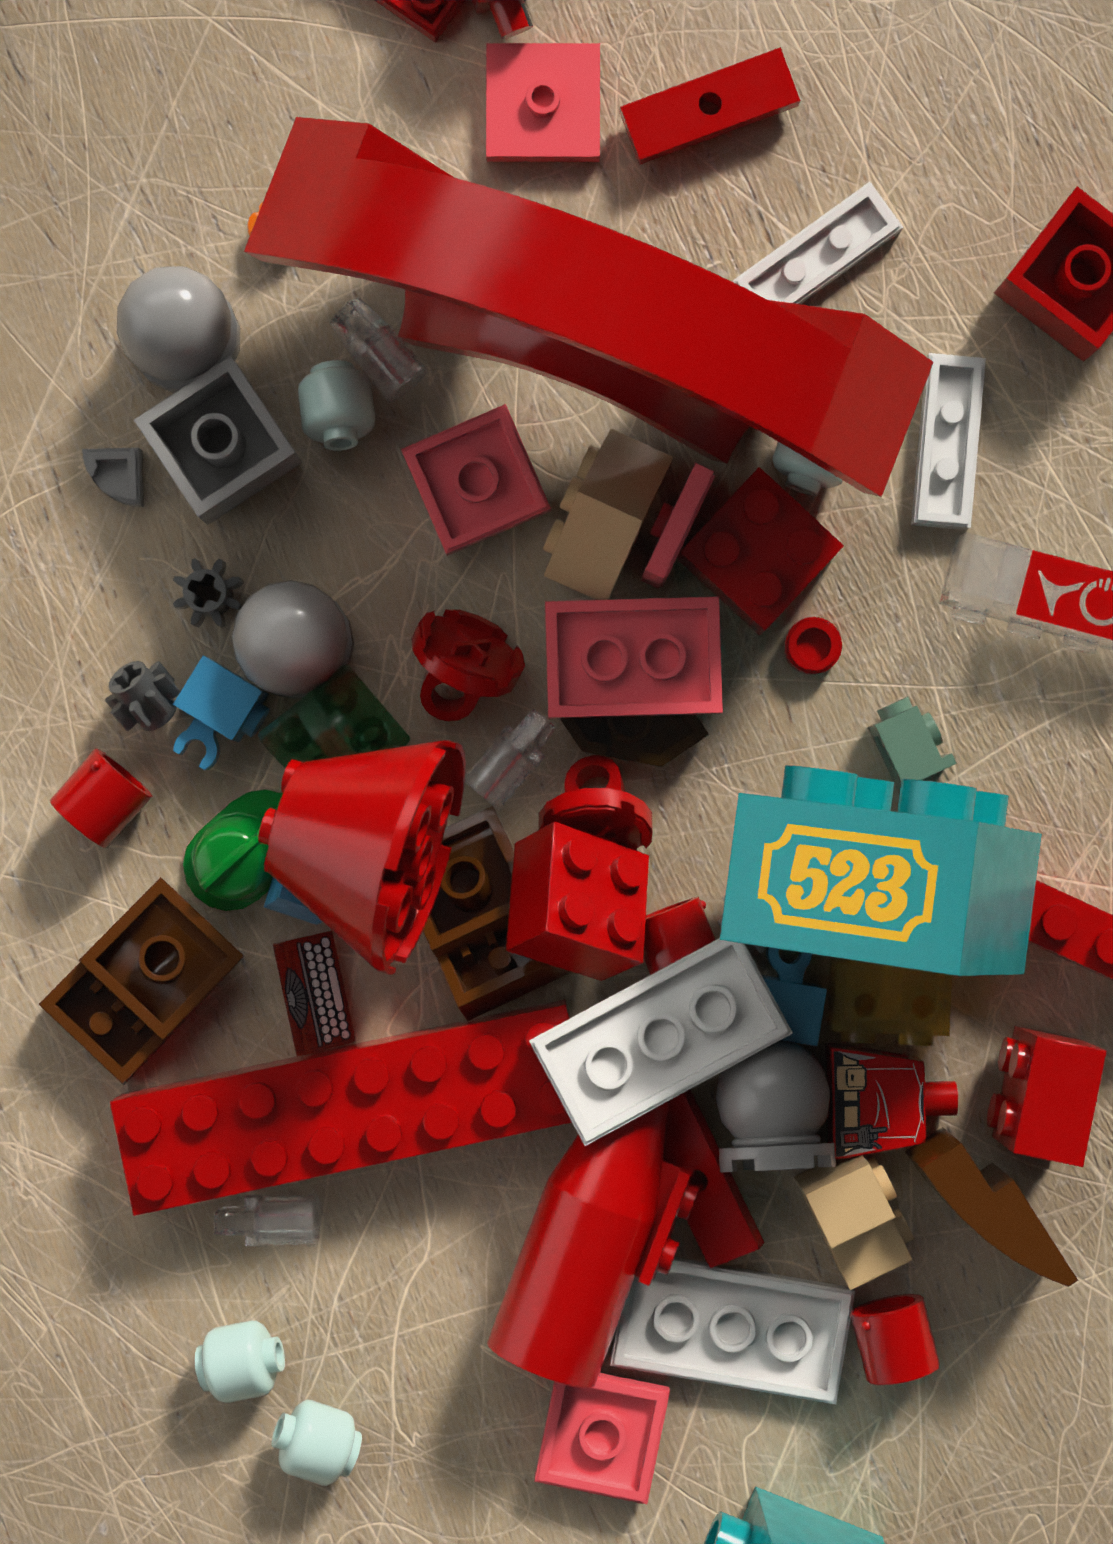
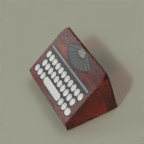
(314, 992)

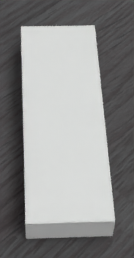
(824, 249)
(948, 442)

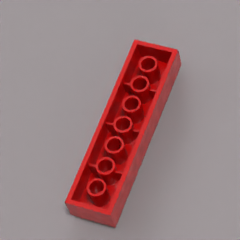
(337, 1109)

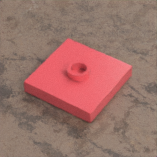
(543, 102)
(476, 479)
(674, 525)
(603, 1437)

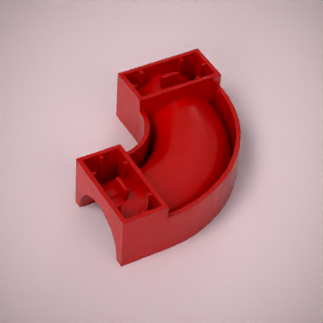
(590, 306)

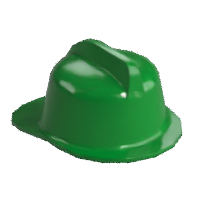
(226, 857)

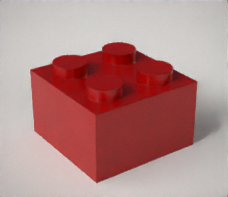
(1068, 276)
(759, 551)
(578, 902)
(1046, 1095)

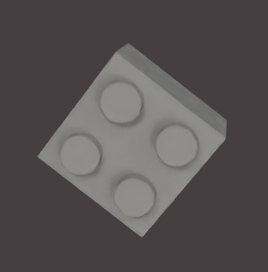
(218, 441)

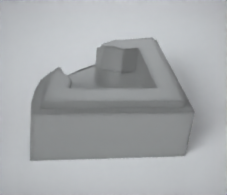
(117, 473)

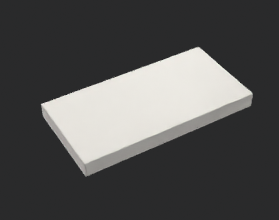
(660, 1038)
(737, 1330)

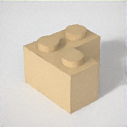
(604, 514)
(856, 1217)

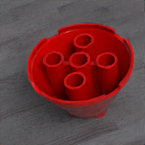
(365, 842)

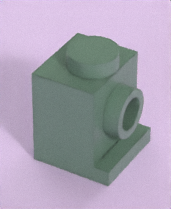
(909, 742)

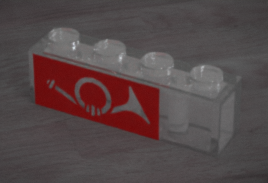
(1030, 592)

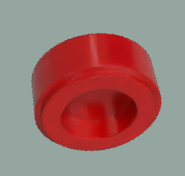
(812, 645)

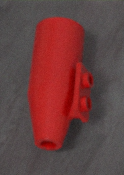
(593, 1232)

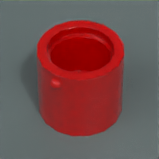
(100, 798)
(675, 933)
(895, 1339)

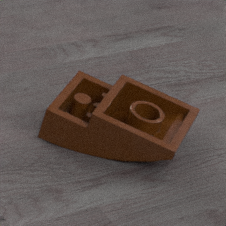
(472, 918)
(141, 981)
(989, 1205)

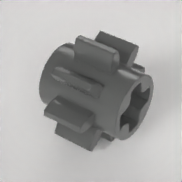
(205, 578)
(142, 696)

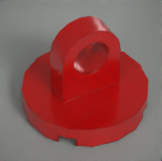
(467, 656)
(600, 811)

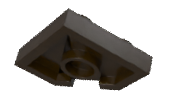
(637, 738)

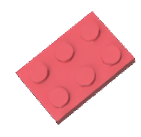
(633, 657)

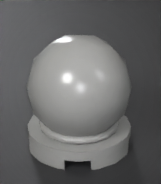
(176, 326)
(291, 638)
(775, 1110)

